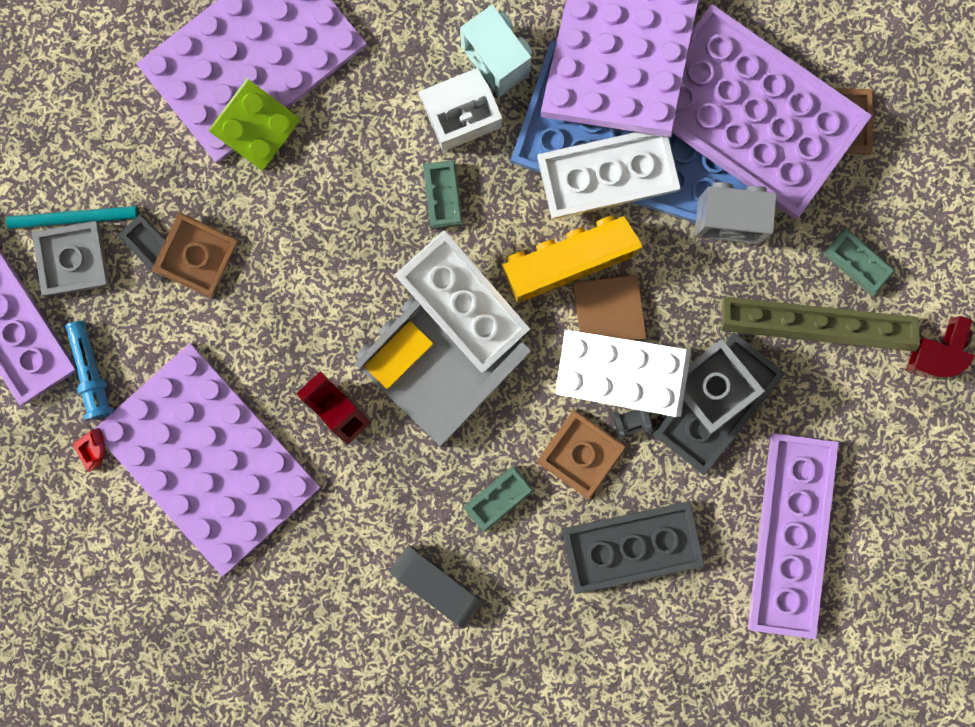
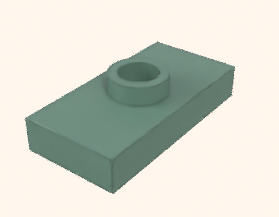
(442, 194)
(859, 262)
(498, 499)

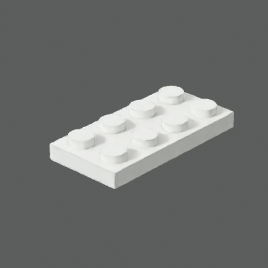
(607, 173)
(462, 301)
(623, 372)

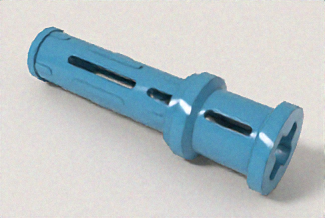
(78, 333)

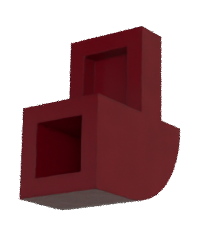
(947, 358)
(334, 407)

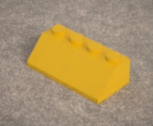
(570, 259)

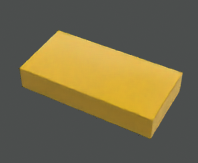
(398, 355)

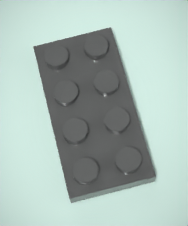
(687, 434)
(632, 547)

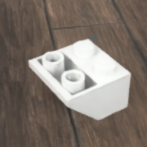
(461, 109)

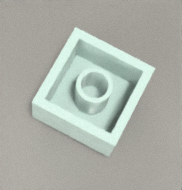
(496, 50)

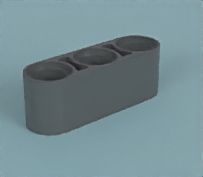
(436, 587)

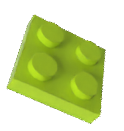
(254, 124)

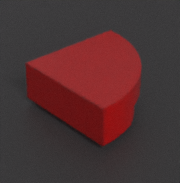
(91, 449)

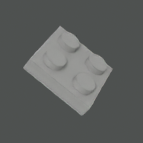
(70, 259)

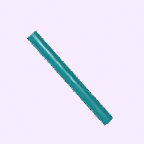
(71, 217)

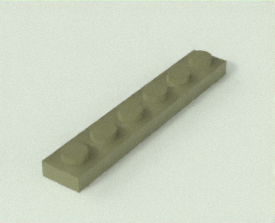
(820, 324)

